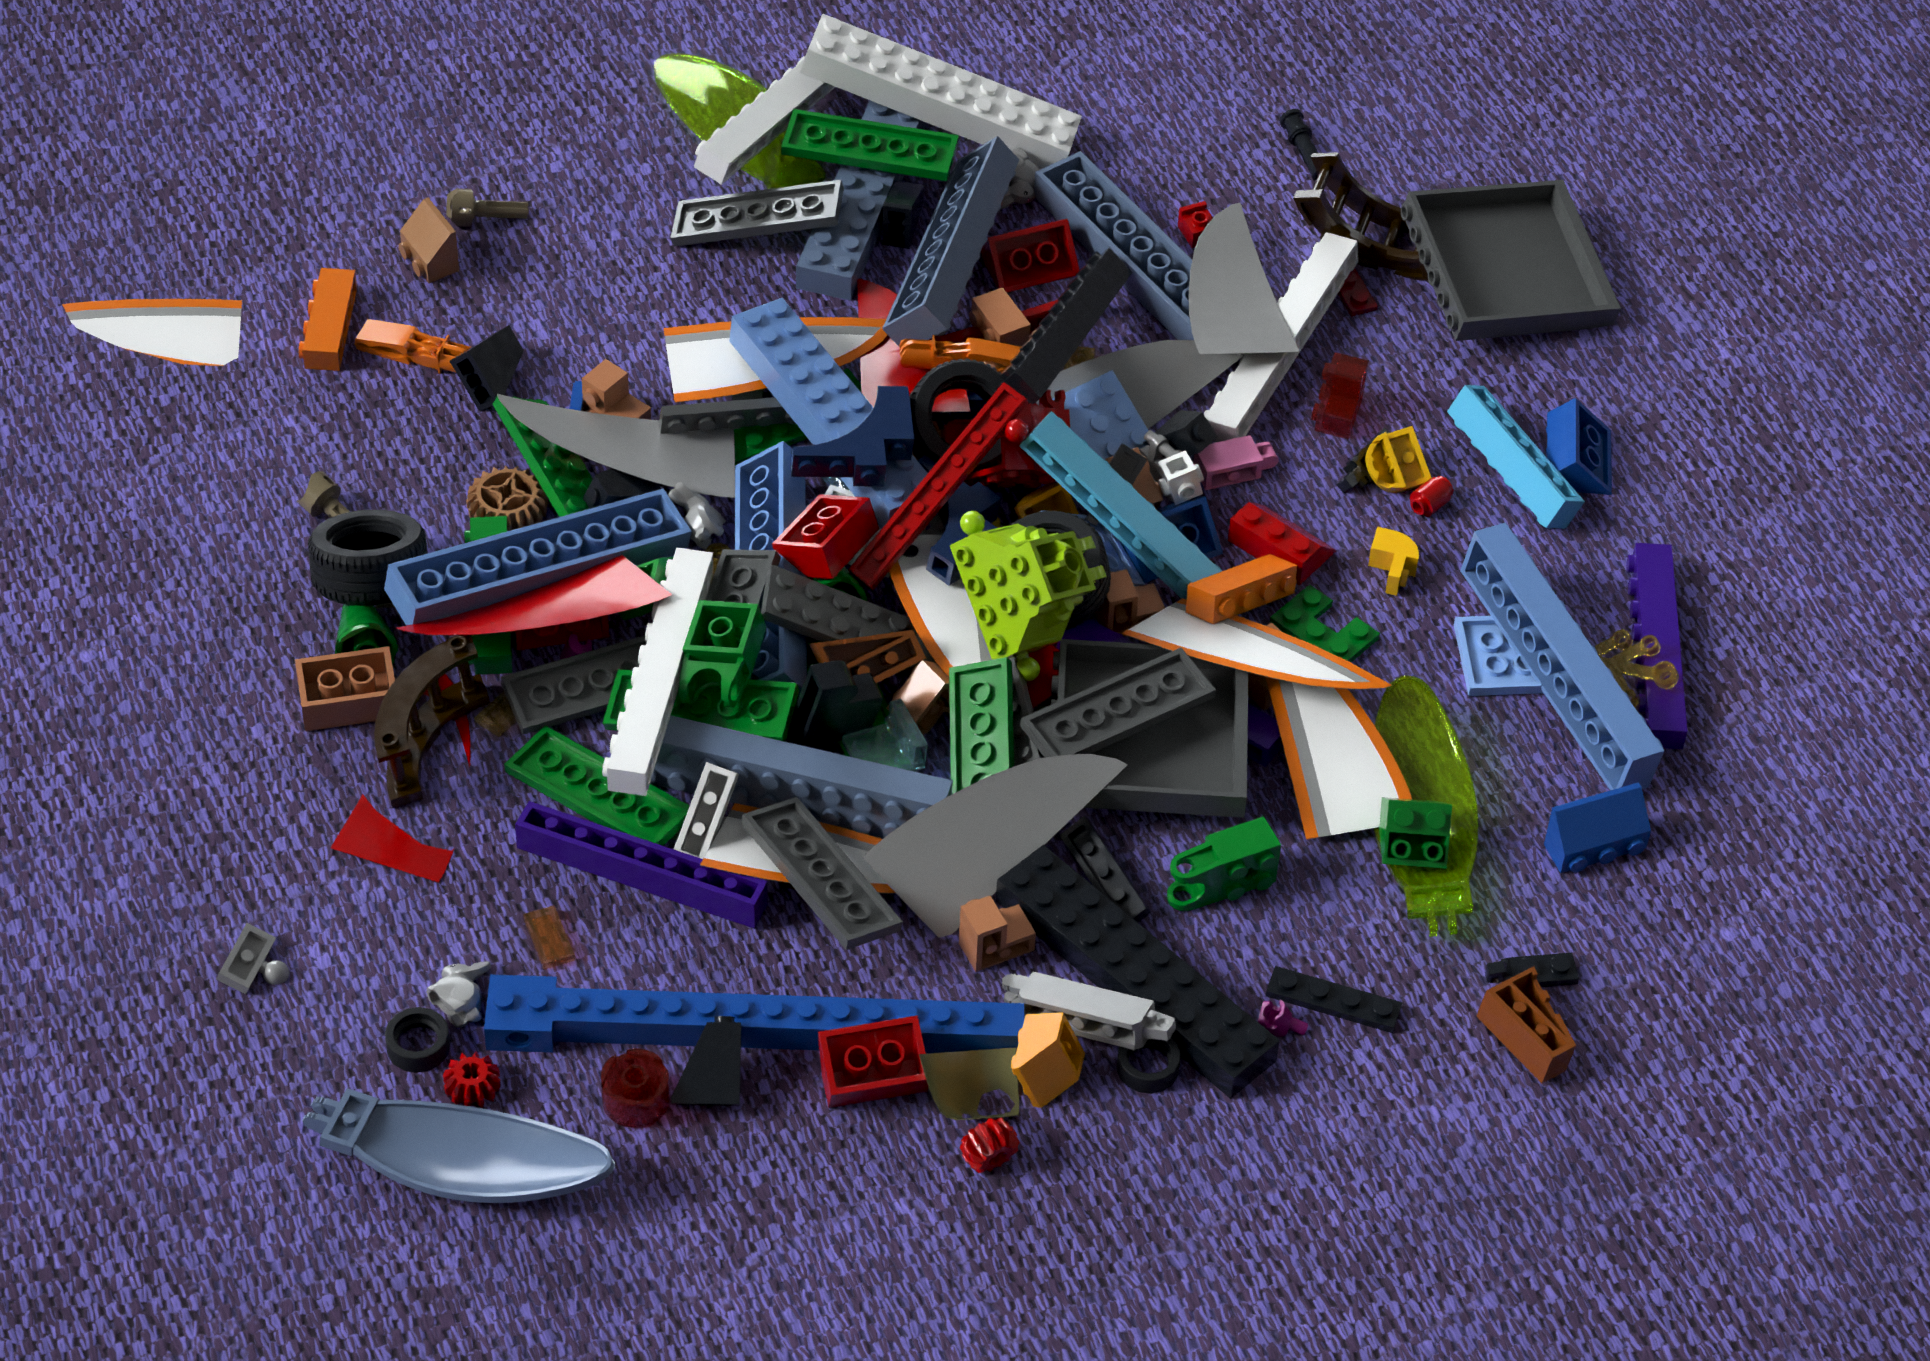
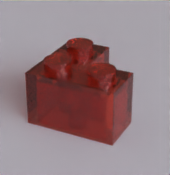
(1340, 395)

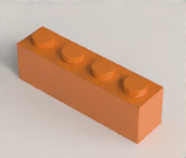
(329, 319)
(1241, 588)

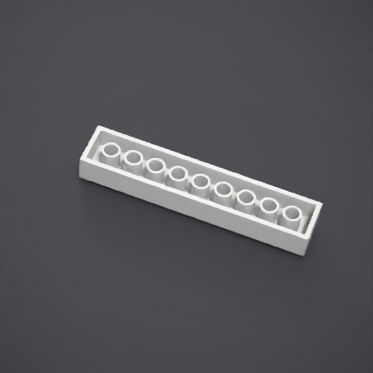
(938, 92)

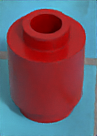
(1431, 496)

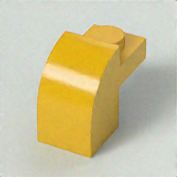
(1394, 553)

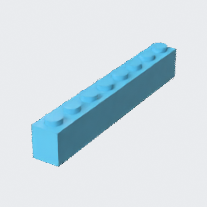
(1117, 505)

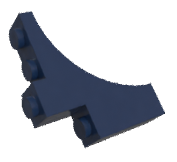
(863, 451)
(965, 499)

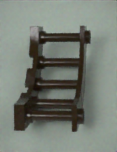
(1326, 217)
(408, 732)

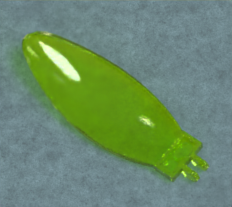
(710, 93)
(1434, 770)

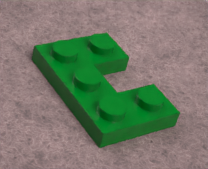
(1300, 621)

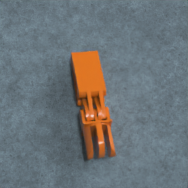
(407, 345)
(930, 353)

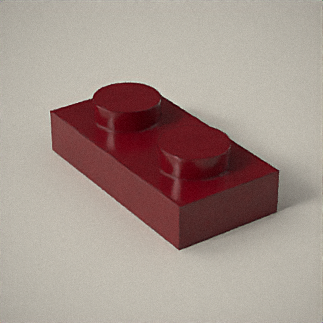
(1356, 295)

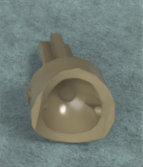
(463, 208)
(322, 496)

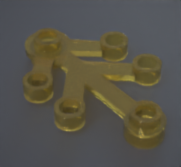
(1621, 664)

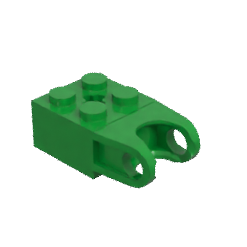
(721, 650)
(1226, 865)

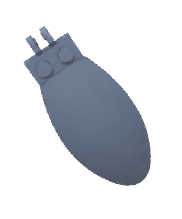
(459, 1148)

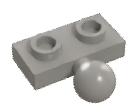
(248, 959)

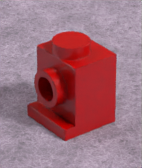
(1193, 220)

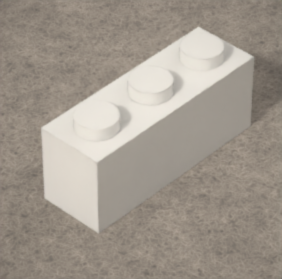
(706, 810)

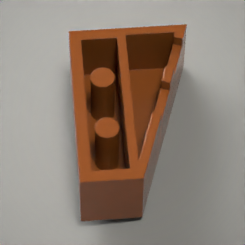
(874, 654)
(1527, 1025)

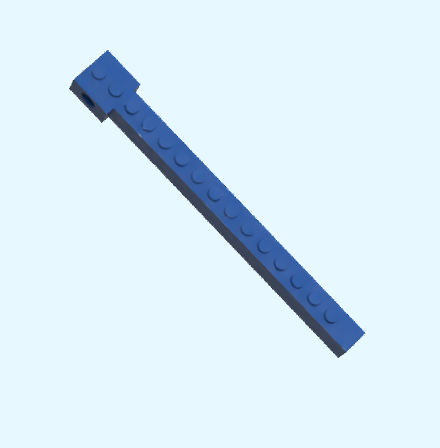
(535, 1013)

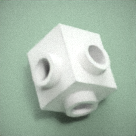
(1180, 478)

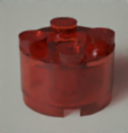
(635, 1088)

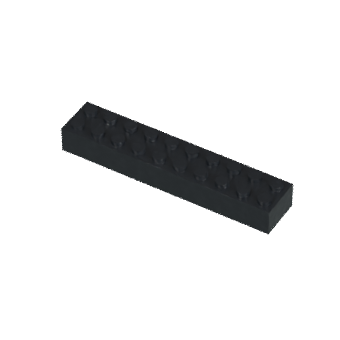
(1128, 959)

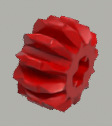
(471, 1080)
(989, 1145)

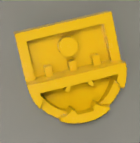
(1397, 461)

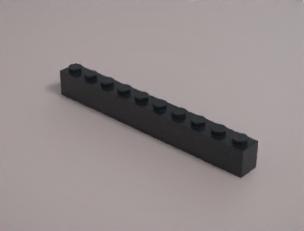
(1066, 325)

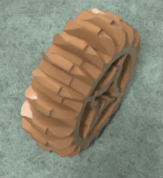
(508, 494)

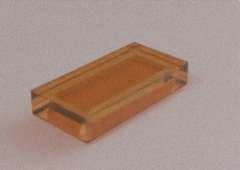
(548, 937)

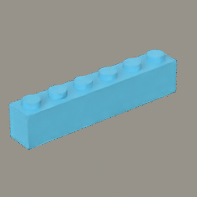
(1515, 457)

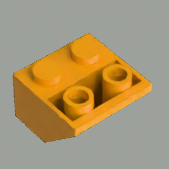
(1047, 1057)

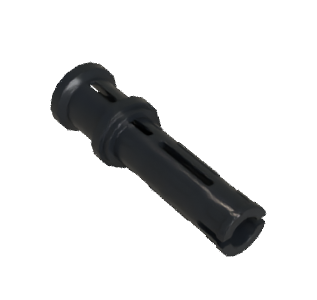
(1300, 136)

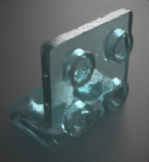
(892, 743)

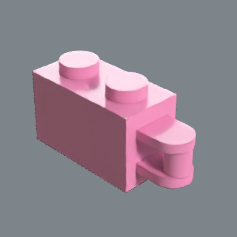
(1234, 461)

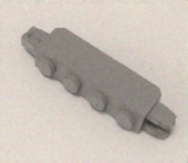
(1090, 1009)

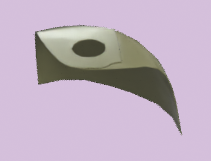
(964, 1076)

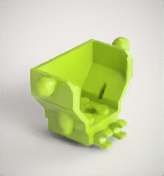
(1022, 585)

